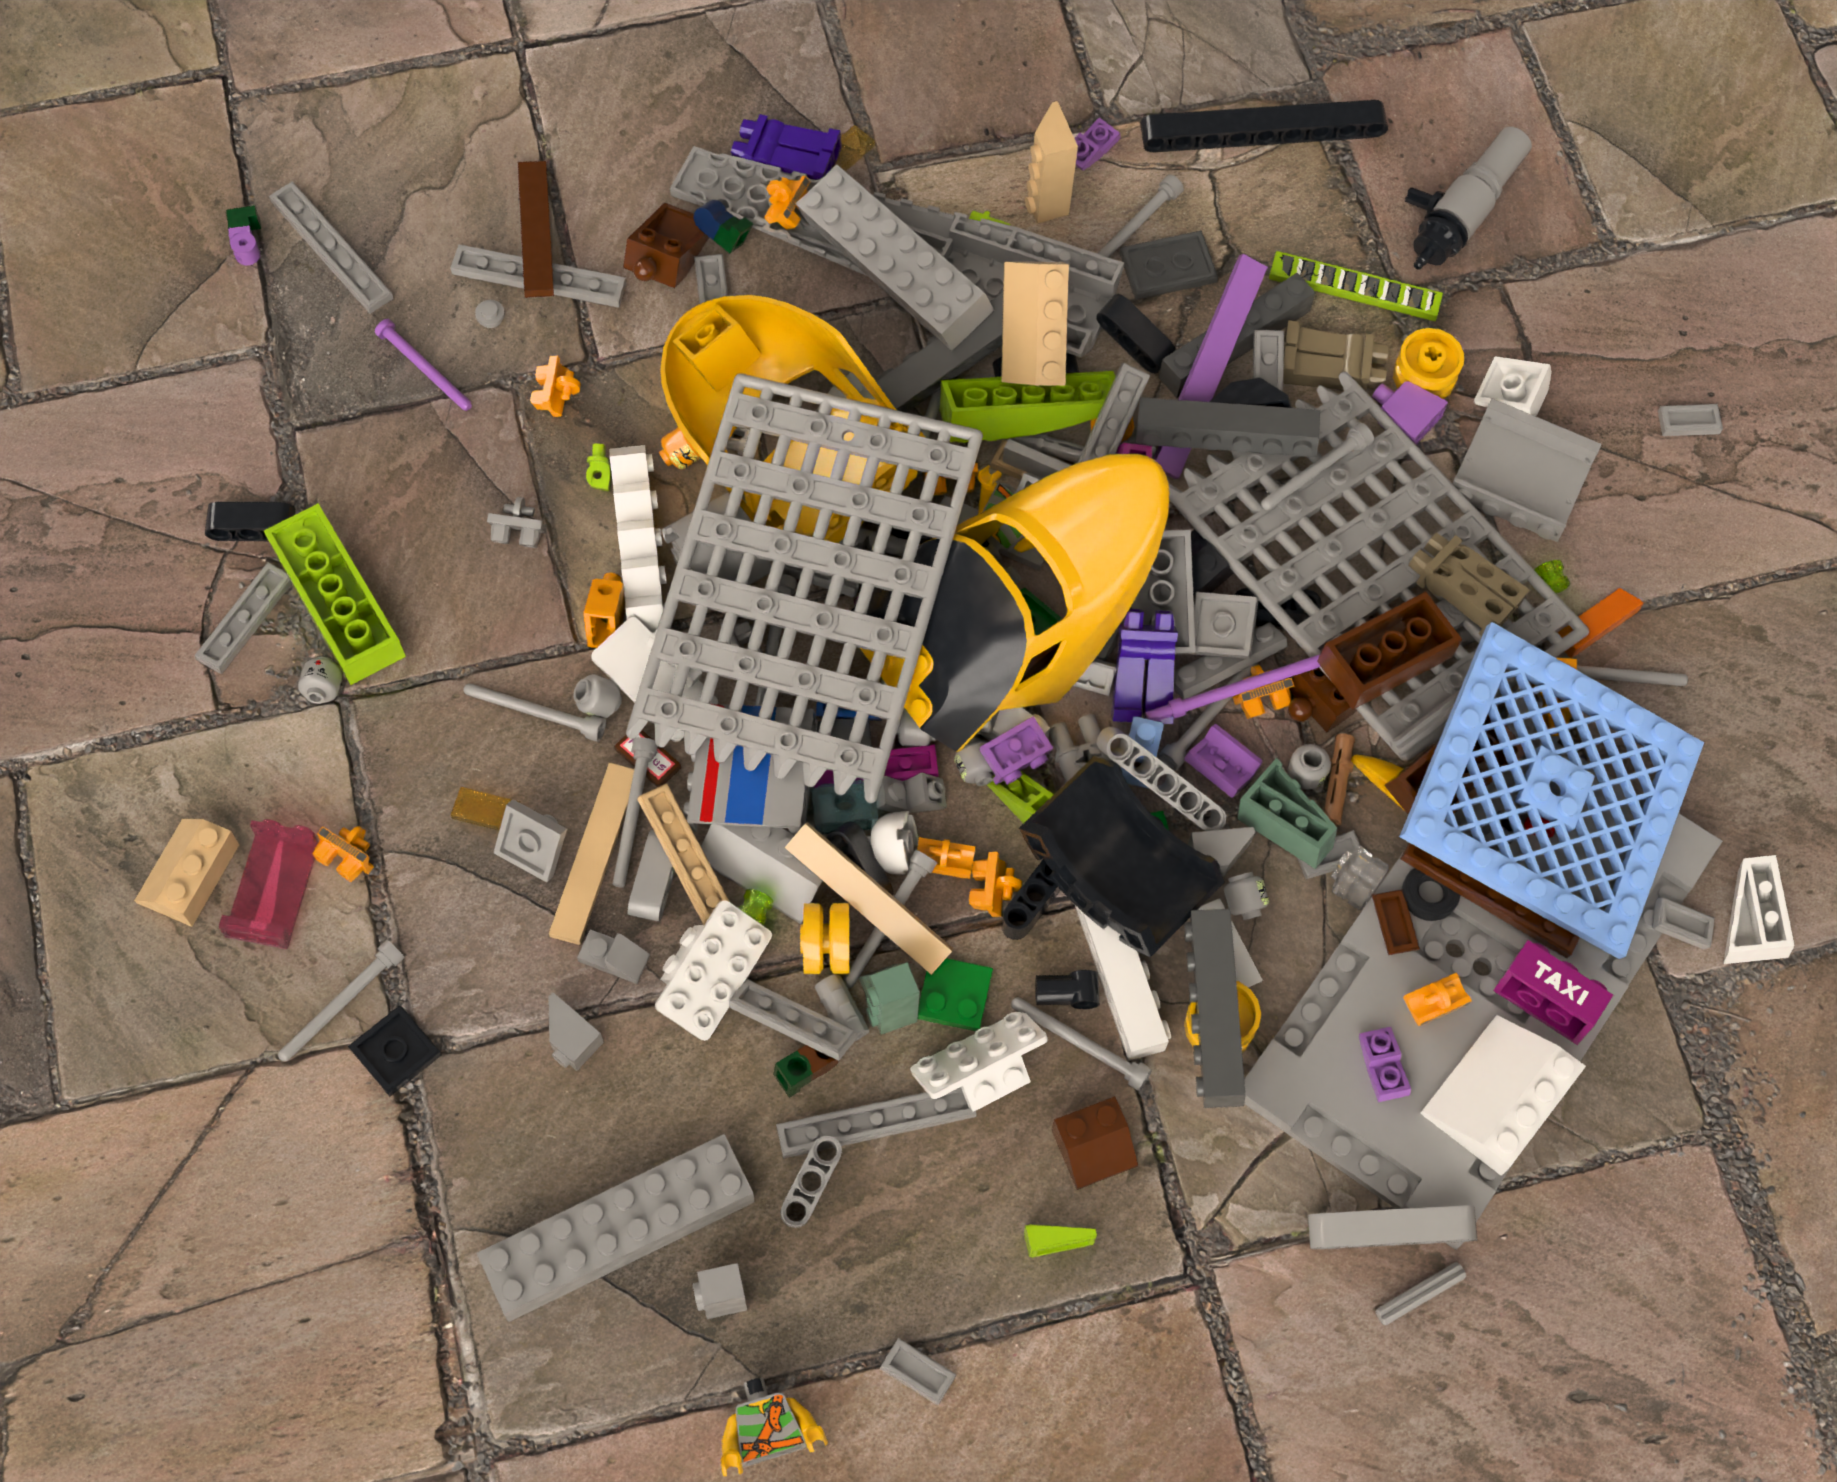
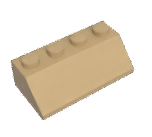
(1051, 167)
(1034, 323)

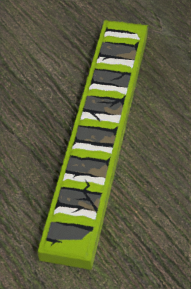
(1358, 286)

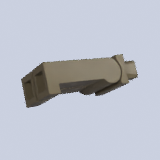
(1320, 356)
(1468, 581)

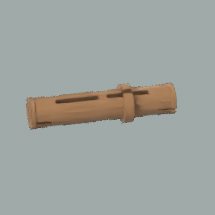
(1339, 774)

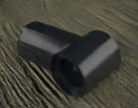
(1077, 989)

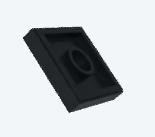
(395, 1050)

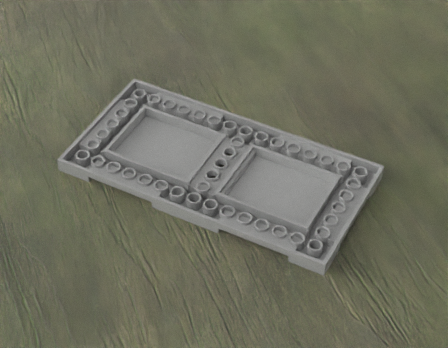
(1314, 1068)

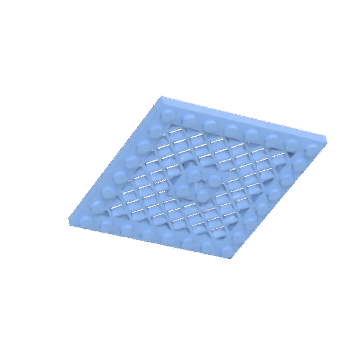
(1670, 750)

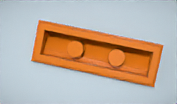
(1604, 618)

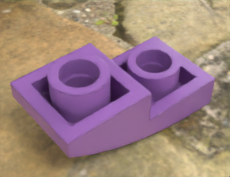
(1095, 143)
(1384, 1065)

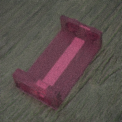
(271, 885)

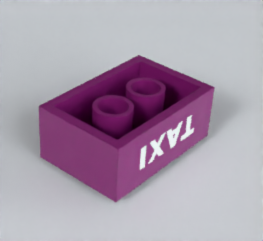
(1553, 992)

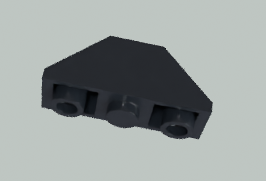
(1253, 392)

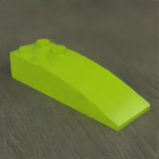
(1022, 410)
(335, 594)

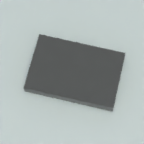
(1168, 265)

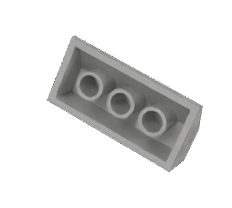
(1171, 588)
(761, 862)

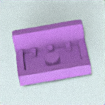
(1224, 761)

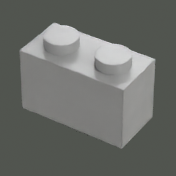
(720, 1291)

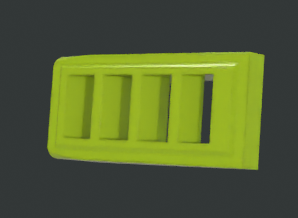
(1052, 1239)

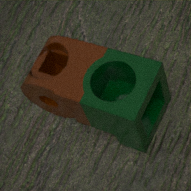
(801, 1068)

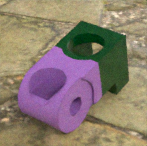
(241, 234)

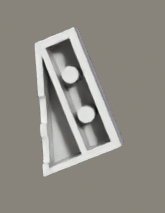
(1759, 914)

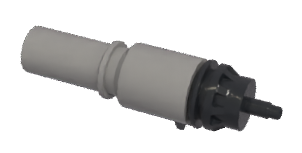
(1468, 201)

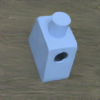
(1148, 735)

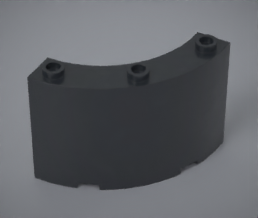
(1119, 858)

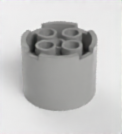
(677, 532)

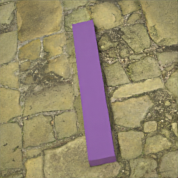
(1216, 348)

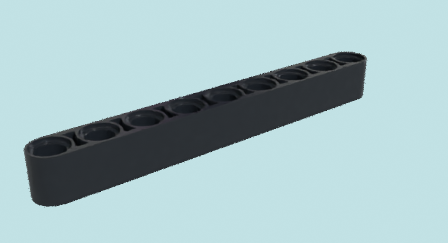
(1263, 126)

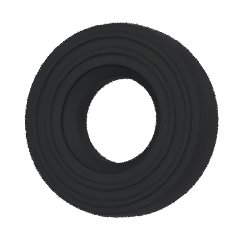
(1422, 908)

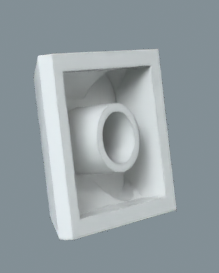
(1516, 384)

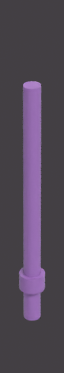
(1178, 707)

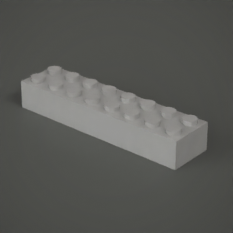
(895, 257)
(615, 1227)

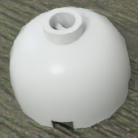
(894, 841)

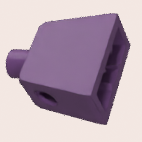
(1411, 408)

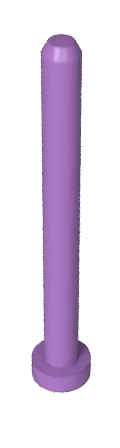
(386, 329)

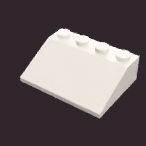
(1502, 1092)

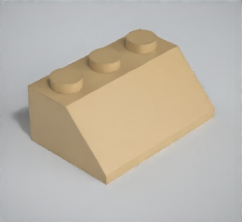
(188, 870)

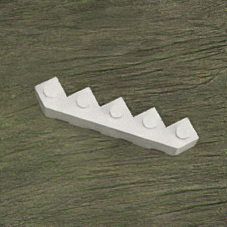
(637, 534)

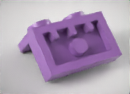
(1016, 750)

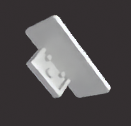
(624, 660)
(710, 968)
(983, 1063)

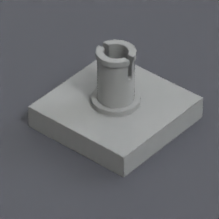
(1224, 624)
(530, 840)

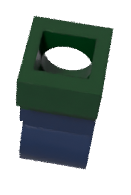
(722, 225)

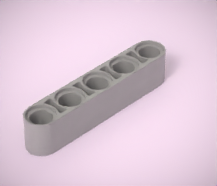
(1151, 770)
(1392, 1227)

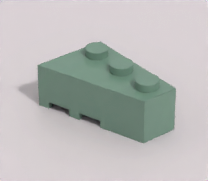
(1287, 816)

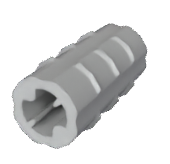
(840, 1004)

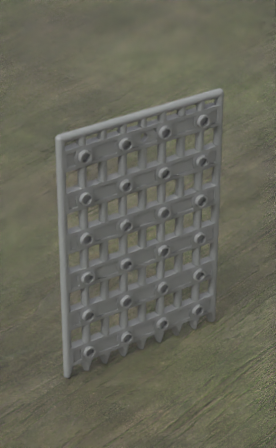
(1356, 537)
(812, 554)

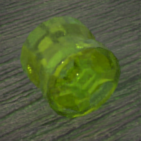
(1553, 575)
(756, 905)

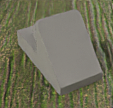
(614, 955)

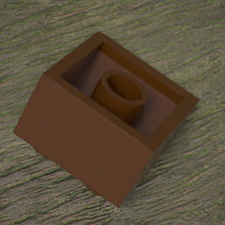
(1095, 1142)

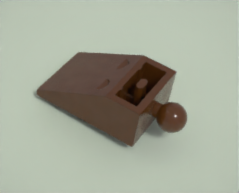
(664, 246)
(1318, 698)

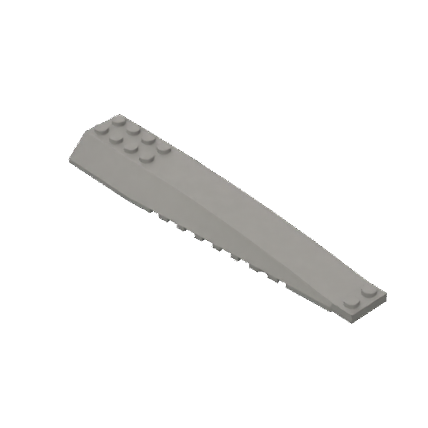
(969, 245)

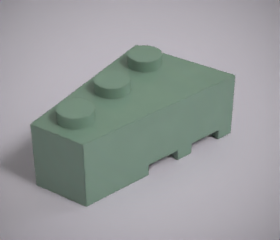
(891, 997)

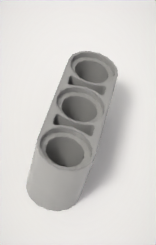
(651, 882)
(815, 1165)

